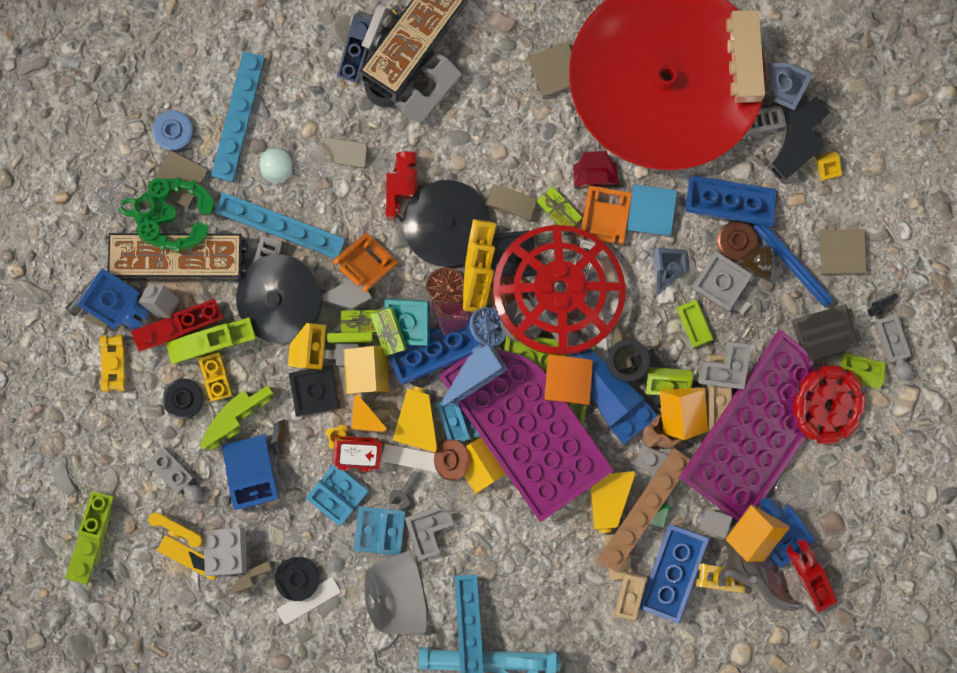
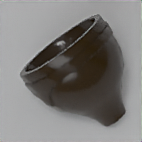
(758, 261)

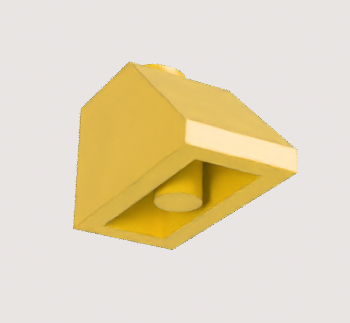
(308, 347)

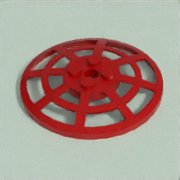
(557, 302)

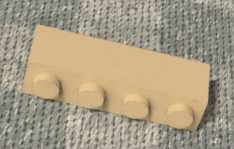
(746, 56)

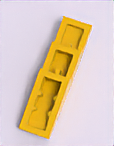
(478, 263)

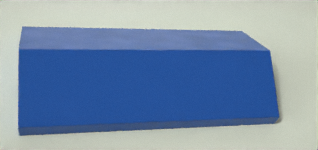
(730, 200)
(441, 352)
(674, 573)

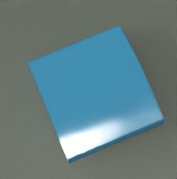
(651, 209)
(456, 422)
(337, 494)
(379, 530)

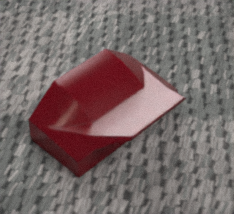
(595, 170)

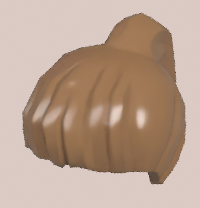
(654, 436)

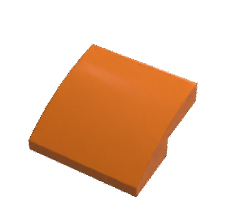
(568, 380)

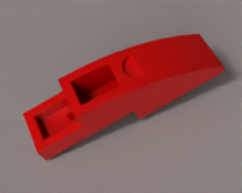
(177, 326)

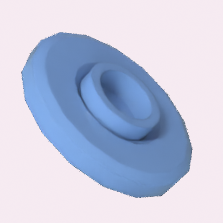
(172, 130)
(486, 327)

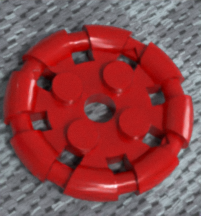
(841, 403)

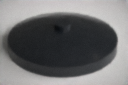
(441, 220)
(279, 297)

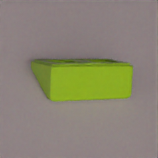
(869, 371)
(666, 378)

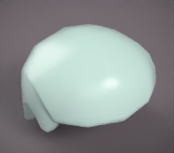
(276, 165)

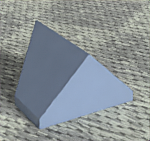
(788, 83)
(668, 266)

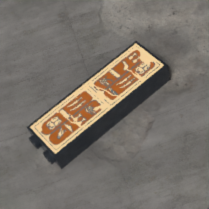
(409, 45)
(213, 259)

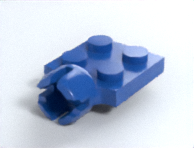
(112, 301)
(796, 530)

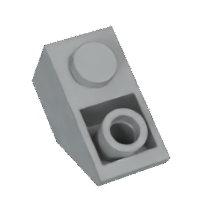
(346, 295)

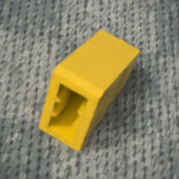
(415, 421)
(609, 499)

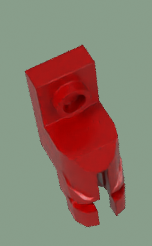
(402, 183)
(812, 577)

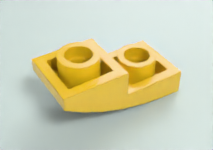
(215, 376)

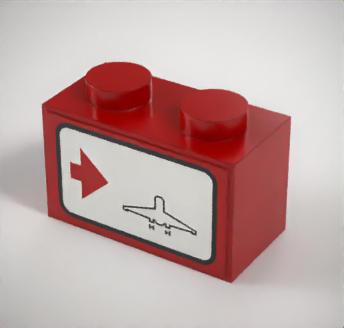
(356, 453)

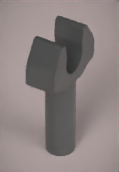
(406, 489)

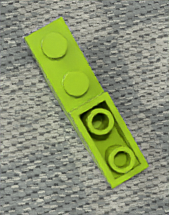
(210, 340)
(227, 422)
(90, 539)

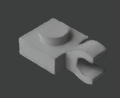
(338, 354)

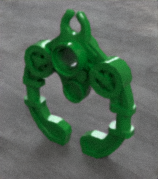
(160, 212)

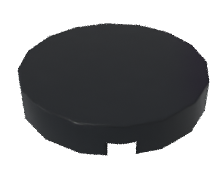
(297, 579)

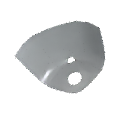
(401, 593)

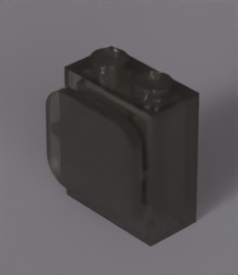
(827, 332)

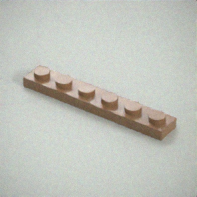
(644, 510)

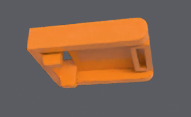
(606, 219)
(362, 267)

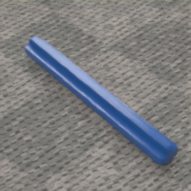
(794, 264)

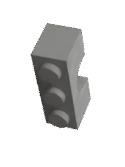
(441, 77)

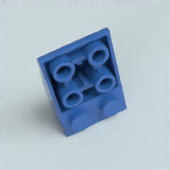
(250, 472)

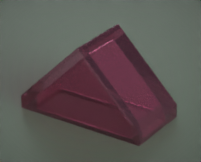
(450, 315)

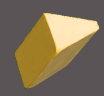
(828, 165)

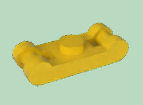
(113, 363)
(176, 529)
(731, 584)

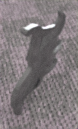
(759, 574)

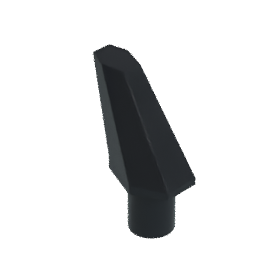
(881, 305)
(278, 437)

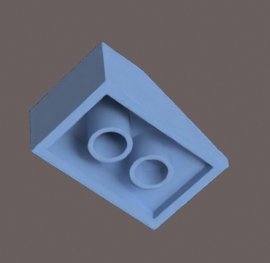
(476, 372)

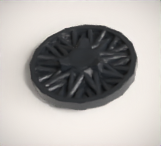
(183, 399)

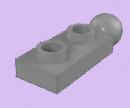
(894, 345)
(175, 475)

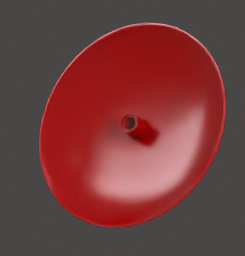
(630, 106)

